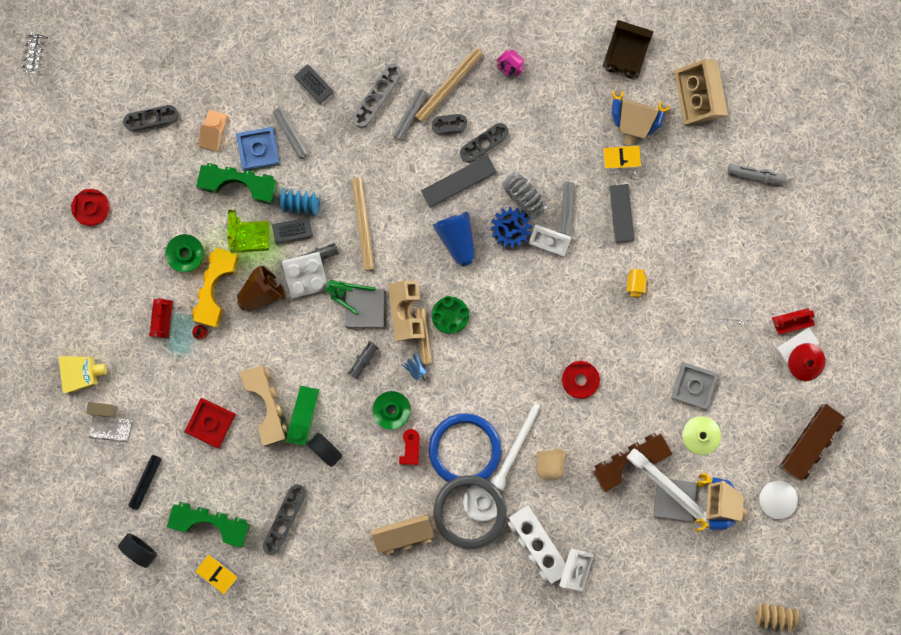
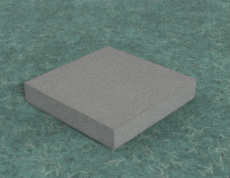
(369, 305)
(694, 386)
(667, 507)

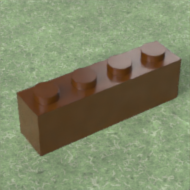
(812, 442)

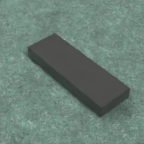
(621, 213)

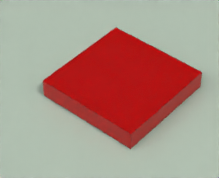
(210, 423)

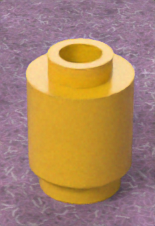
(636, 283)

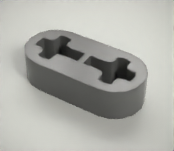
(449, 128)

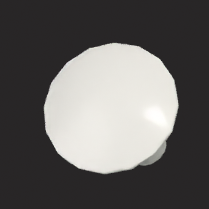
(778, 499)

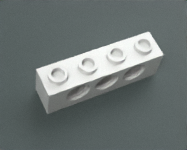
(524, 516)

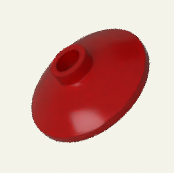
(799, 358)

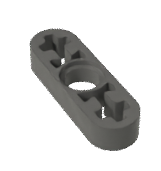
(138, 125)
(492, 130)

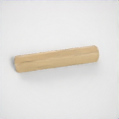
(424, 342)

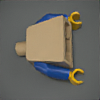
(636, 118)
(723, 504)

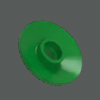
(180, 244)
(384, 402)

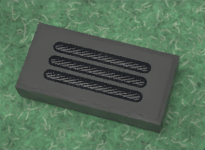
(313, 84)
(292, 230)

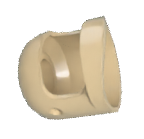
(550, 465)

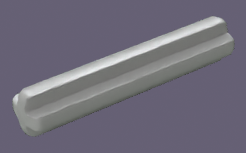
(410, 114)
(290, 133)
(567, 206)

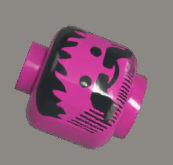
(510, 63)

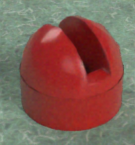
(203, 333)

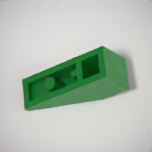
(302, 416)

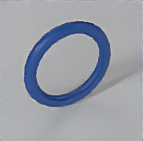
(464, 418)

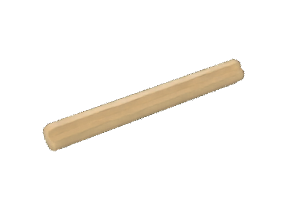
(449, 85)
(362, 224)

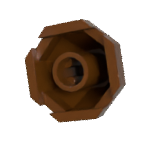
(260, 290)

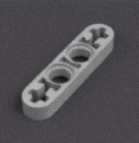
(375, 94)

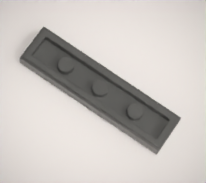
(458, 181)

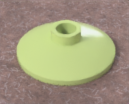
(692, 438)

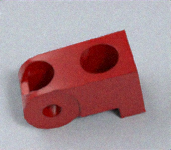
(412, 443)

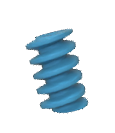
(299, 202)

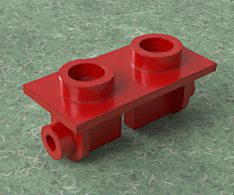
(160, 318)
(794, 321)

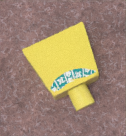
(79, 373)

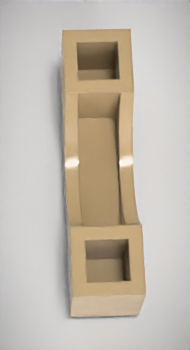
(257, 381)

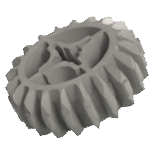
(524, 195)

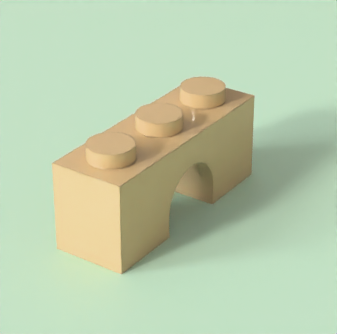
(401, 298)

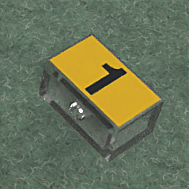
(621, 159)
(217, 574)

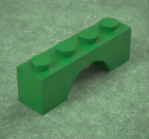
(214, 178)
(232, 531)

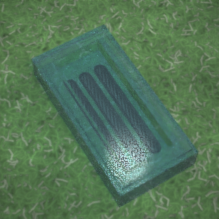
(181, 332)

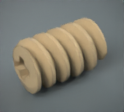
(776, 616)

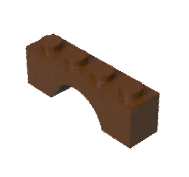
(609, 474)

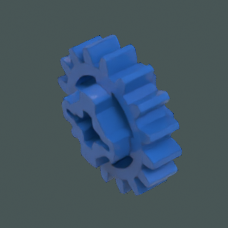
(499, 223)

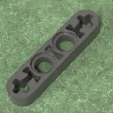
(287, 520)

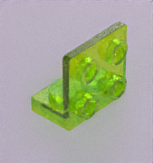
(246, 235)

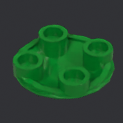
(450, 315)

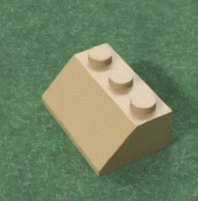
(701, 92)
(403, 534)

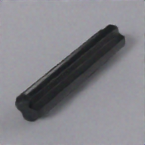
(144, 482)

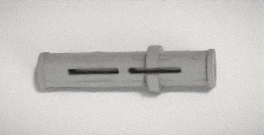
(764, 176)

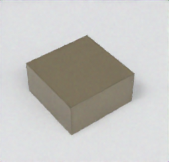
(101, 409)

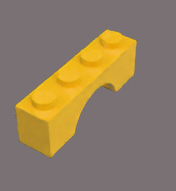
(222, 264)

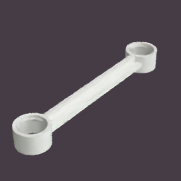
(667, 485)

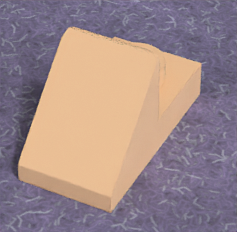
(212, 130)

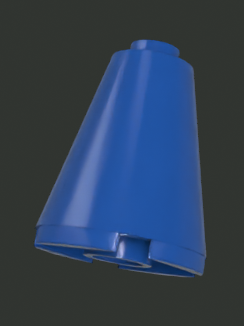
(457, 237)

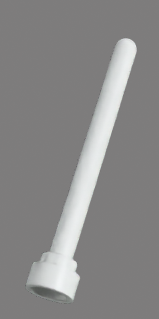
(499, 480)

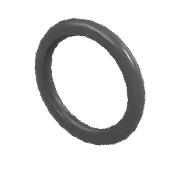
(492, 490)

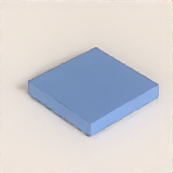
(257, 148)

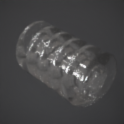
(33, 54)

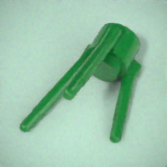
(337, 289)

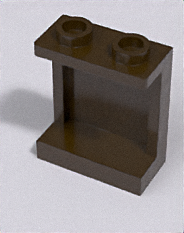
(627, 49)

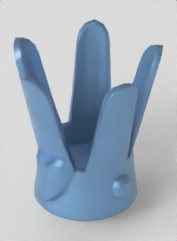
(416, 370)

